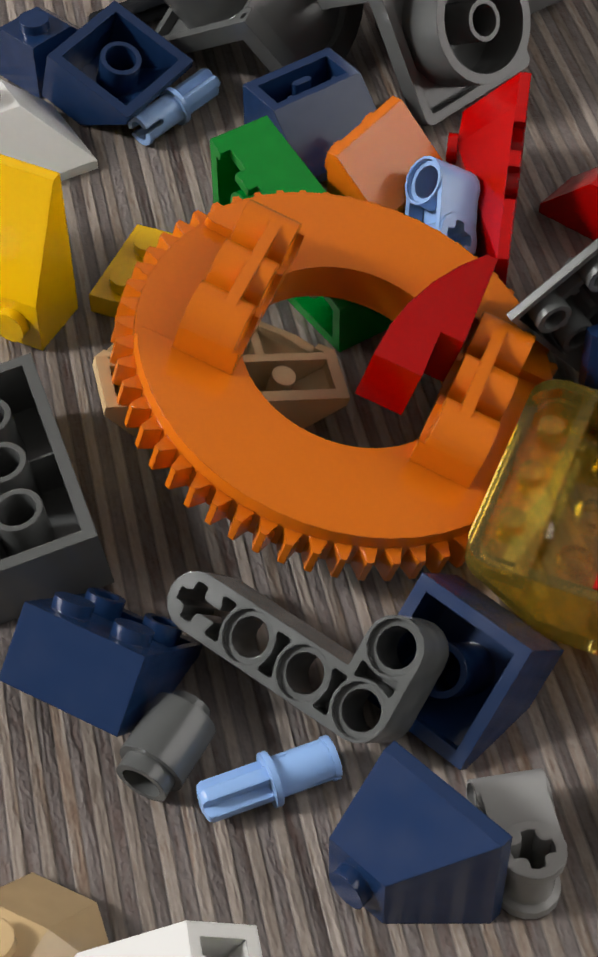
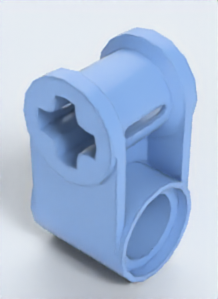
(444, 199)

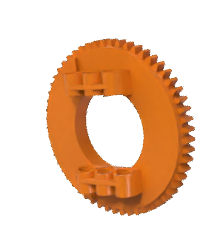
(206, 420)

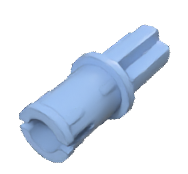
(175, 106)
(269, 779)

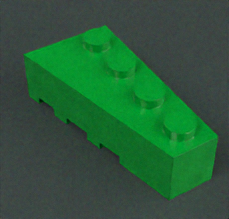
(263, 161)

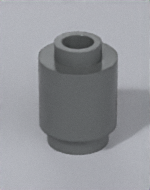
(166, 744)

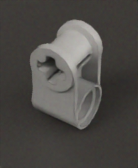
(538, 852)

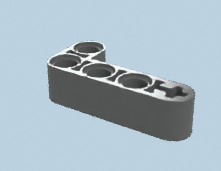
(294, 647)

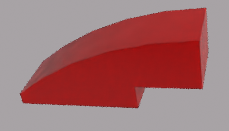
(426, 335)

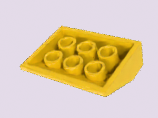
(34, 255)

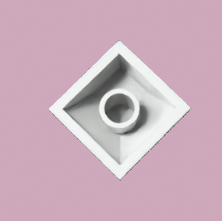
(40, 135)

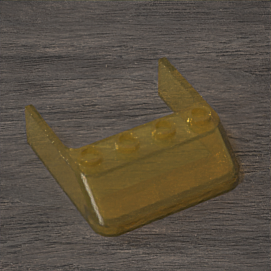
(540, 517)

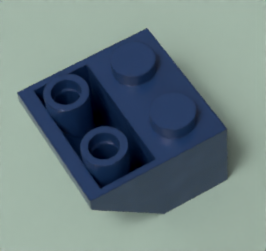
(310, 104)
(96, 657)

